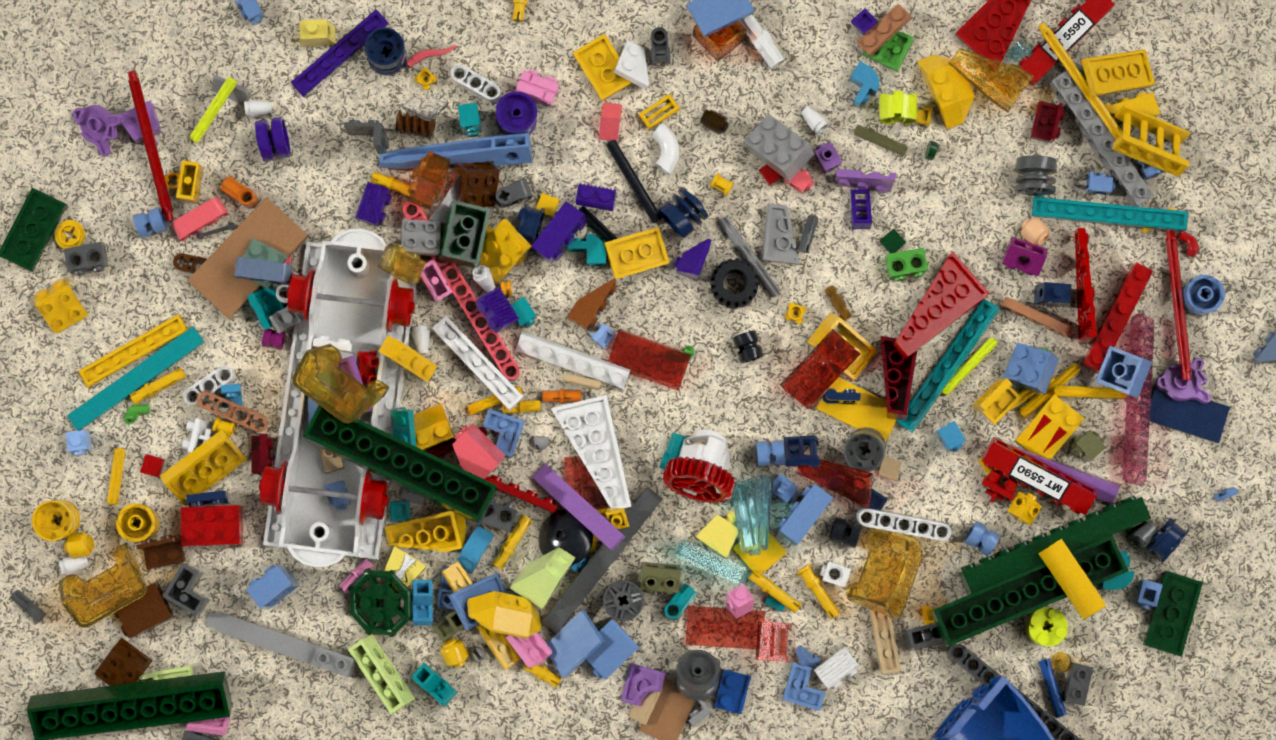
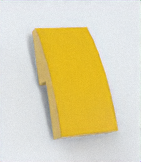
(615, 516)

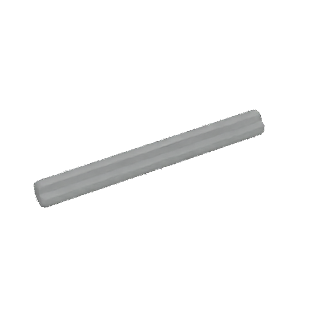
(749, 256)

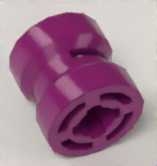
(273, 338)

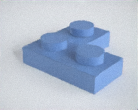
(508, 427)
(797, 690)

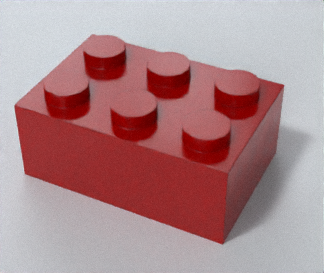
(211, 526)

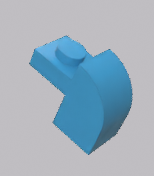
(867, 79)
(475, 548)
(422, 602)

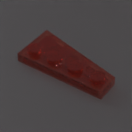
(844, 480)

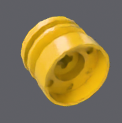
(46, 514)

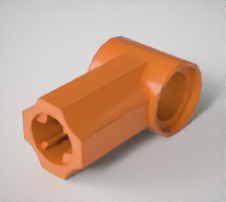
(239, 192)

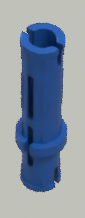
(1052, 688)

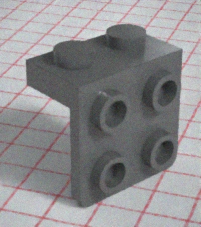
(372, 128)

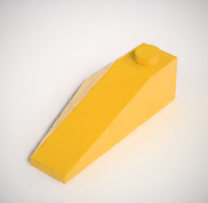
(435, 532)

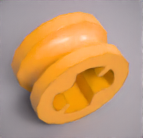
(167, 179)
(506, 288)

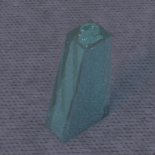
(752, 511)
(711, 563)

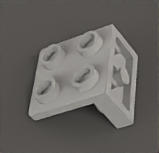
(421, 237)

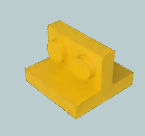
(997, 400)

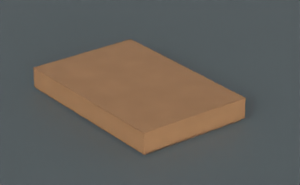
(668, 714)

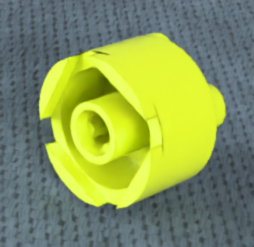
(898, 108)
(1056, 631)

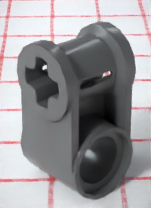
(660, 49)
(516, 193)
(1142, 534)

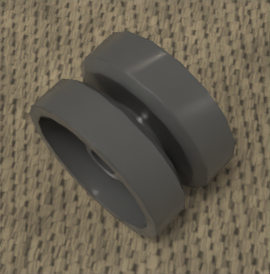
(697, 675)

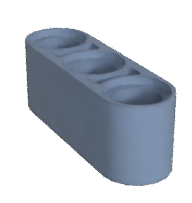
(262, 270)

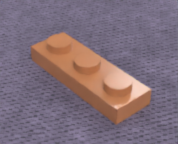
(884, 30)

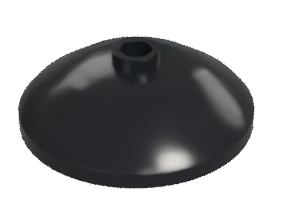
(575, 539)

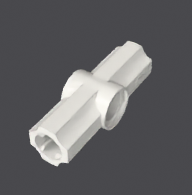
(762, 42)

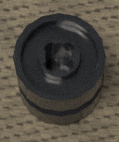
(748, 346)
(838, 530)

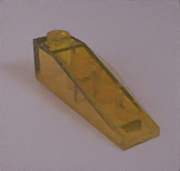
(995, 80)

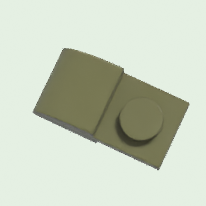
(448, 626)

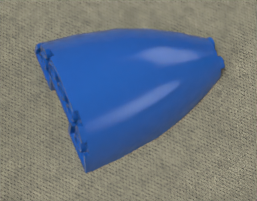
(993, 714)

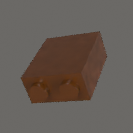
(145, 612)

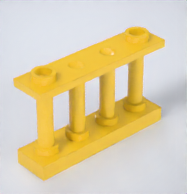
(1147, 153)

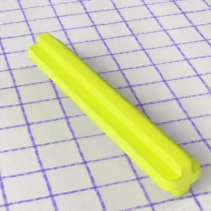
(213, 109)
(969, 365)

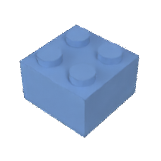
(1031, 368)
(1123, 371)

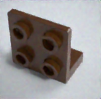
(478, 183)
(162, 552)
(123, 664)

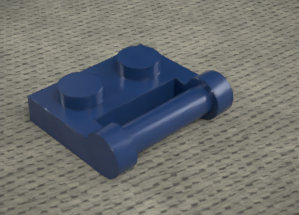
(847, 396)
(795, 451)
(207, 498)

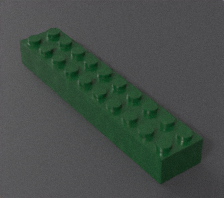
(402, 464)
(1075, 536)
(1022, 594)
(129, 706)

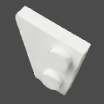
(633, 65)

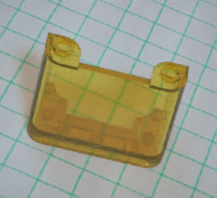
(334, 388)
(887, 573)
(106, 592)

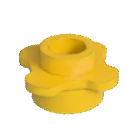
(430, 78)
(795, 308)

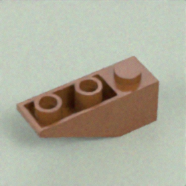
(587, 307)

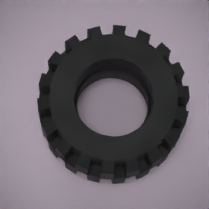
(739, 267)

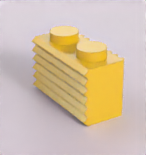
(189, 182)

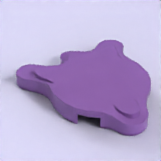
(98, 126)
(1179, 390)

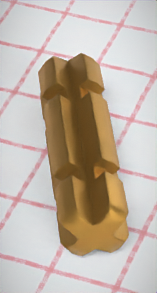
(838, 303)

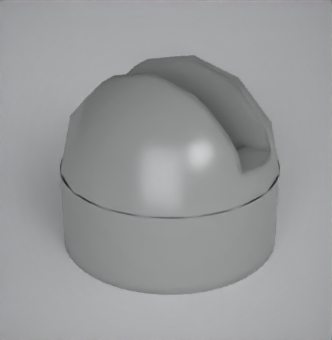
(540, 443)
(480, 650)

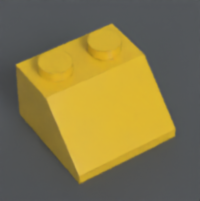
(432, 428)

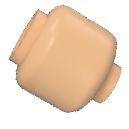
(1035, 231)

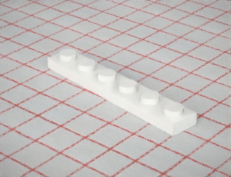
(573, 360)
(478, 363)

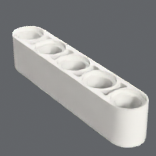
(912, 527)

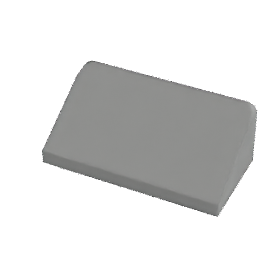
(238, 94)

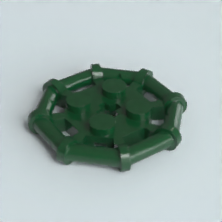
(370, 604)

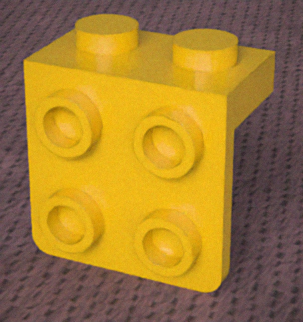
(59, 305)

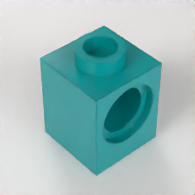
(524, 312)

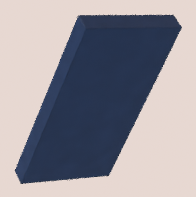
(1189, 416)

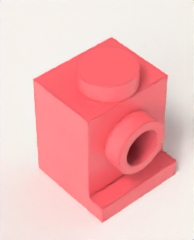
(801, 181)

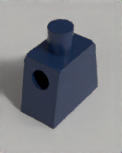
(1053, 294)

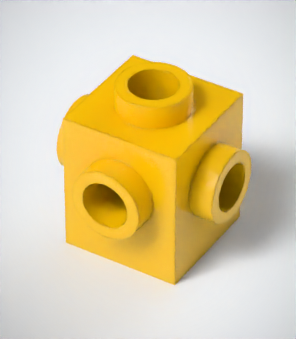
(1024, 508)

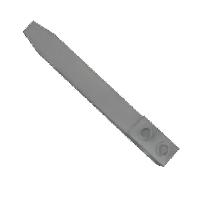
(283, 644)

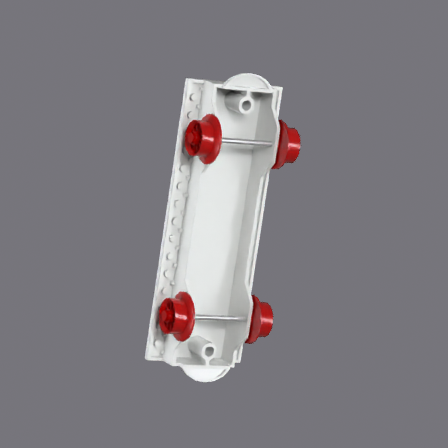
(356, 307)

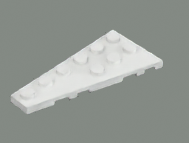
(594, 438)

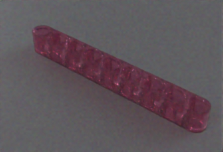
(1142, 408)

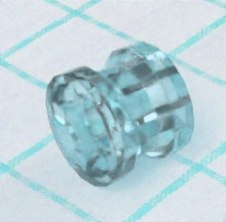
(1019, 51)

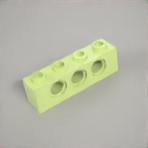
(381, 674)

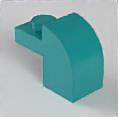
(595, 249)
(1122, 580)
(434, 684)

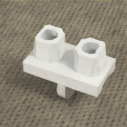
(200, 434)

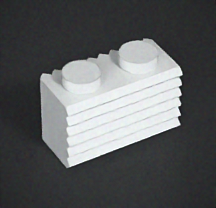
(836, 668)

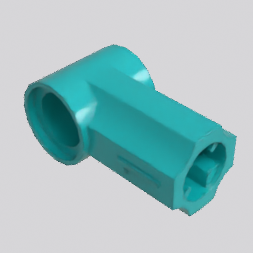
(673, 449)
(680, 600)

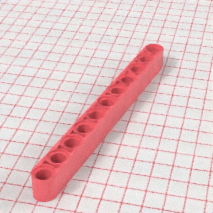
(468, 298)

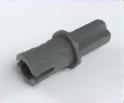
(808, 234)
(28, 606)

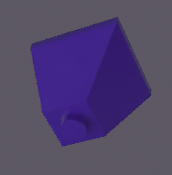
(693, 260)

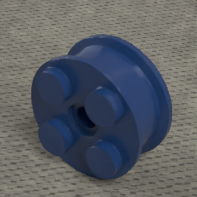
(530, 223)
(1167, 539)

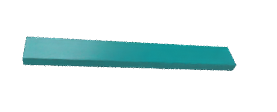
(1110, 214)
(949, 364)
(136, 378)

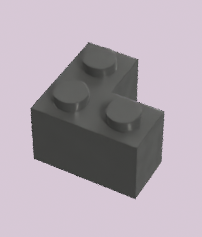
(182, 590)

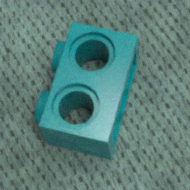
(470, 119)

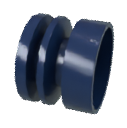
(383, 41)
(683, 212)

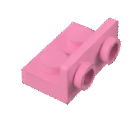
(531, 650)

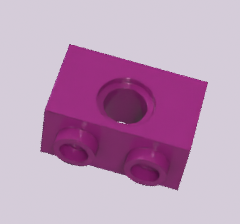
(1018, 248)

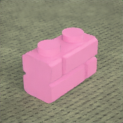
(538, 88)
(434, 281)

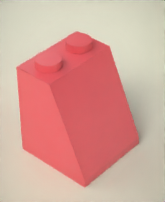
(476, 451)

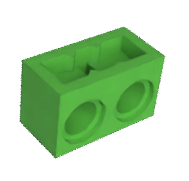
(904, 258)

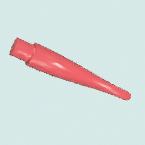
(419, 56)

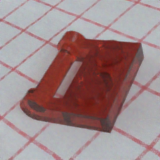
(768, 639)

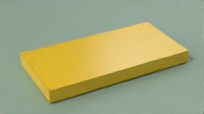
(1118, 72)
(867, 413)

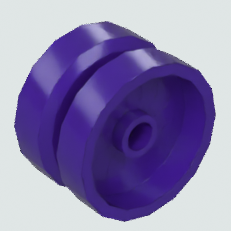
(516, 104)
(272, 139)

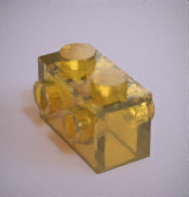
(401, 264)

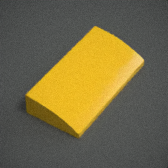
(203, 466)

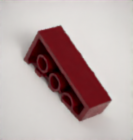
(897, 377)

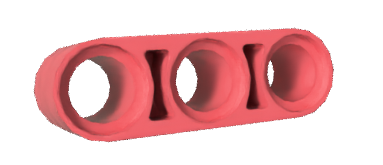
(195, 220)

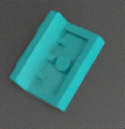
(265, 304)
(403, 425)

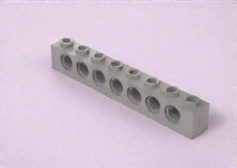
(1100, 139)

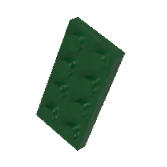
(32, 229)
(1173, 614)

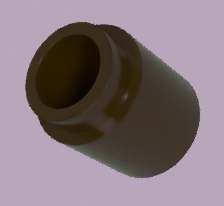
(714, 121)

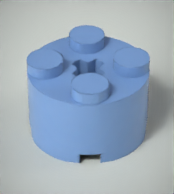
(1206, 285)

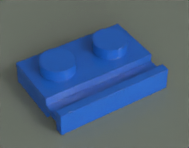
(732, 691)

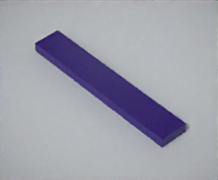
(338, 53)

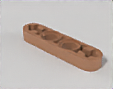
(1036, 317)
(233, 408)

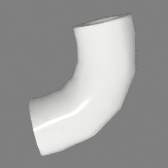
(669, 149)

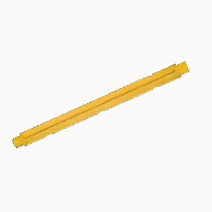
(1080, 80)

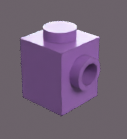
(827, 157)

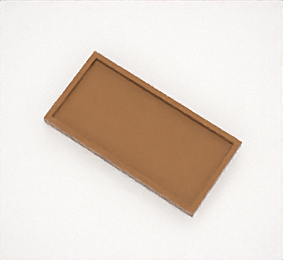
(216, 275)

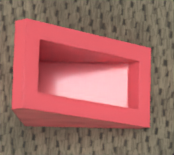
(610, 121)

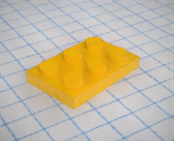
(598, 64)
(503, 250)
(636, 252)

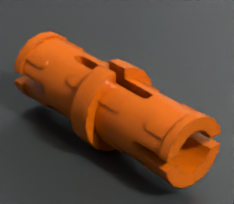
(562, 396)

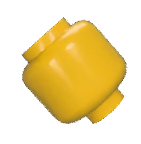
(79, 545)
(454, 652)

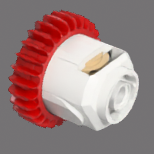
(701, 469)

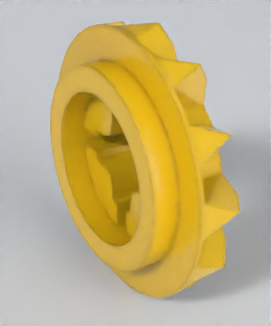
(68, 226)

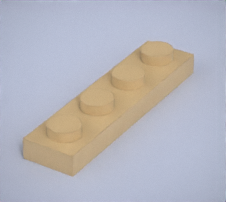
(885, 643)

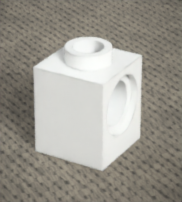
(843, 574)

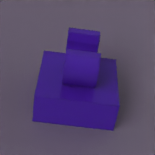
(864, 21)

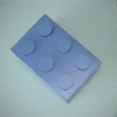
(804, 513)
(272, 586)

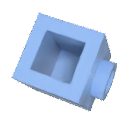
(78, 442)

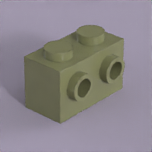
(1086, 445)
(660, 577)

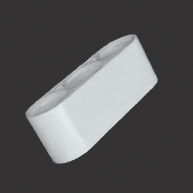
(471, 76)
(216, 378)

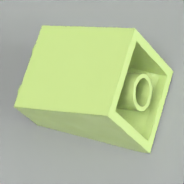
(543, 576)

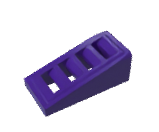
(860, 221)

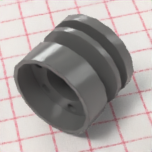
(1036, 175)
(871, 458)
(617, 590)

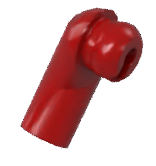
(1192, 243)

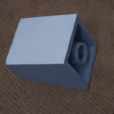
(612, 652)

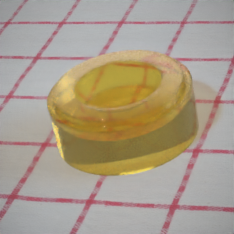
(1061, 661)

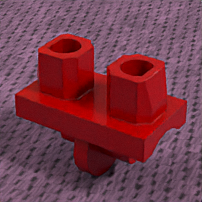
(367, 363)
(1006, 490)

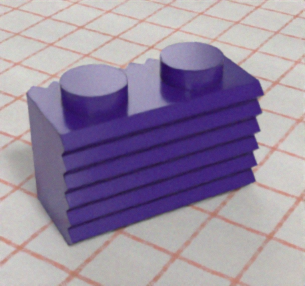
(596, 197)
(373, 204)
(497, 310)

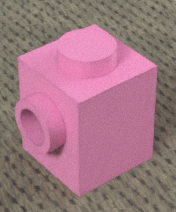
(739, 601)

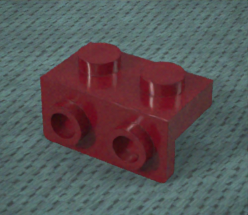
(1046, 122)
(261, 453)

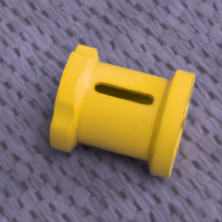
(721, 184)
(228, 427)

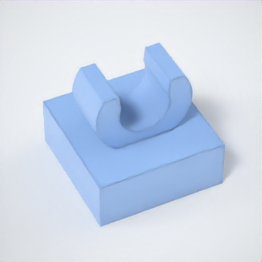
(603, 336)

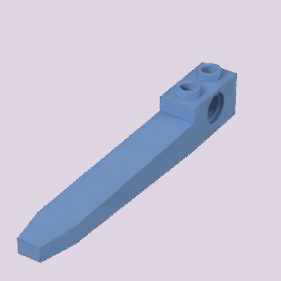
(500, 149)

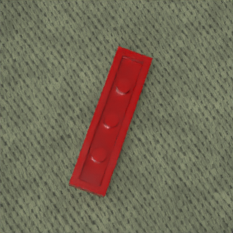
(528, 496)

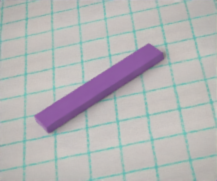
(1105, 489)
(578, 507)

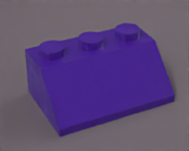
(559, 233)

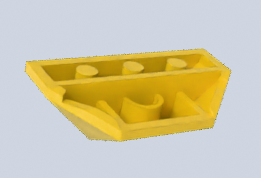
(948, 89)
(505, 614)

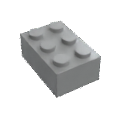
(779, 147)

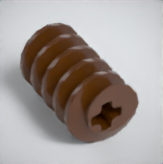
(415, 123)

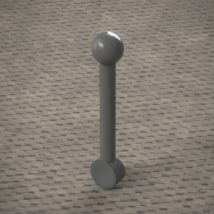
(201, 235)

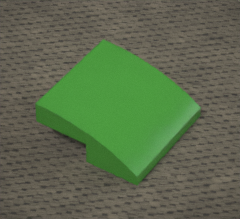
(893, 51)

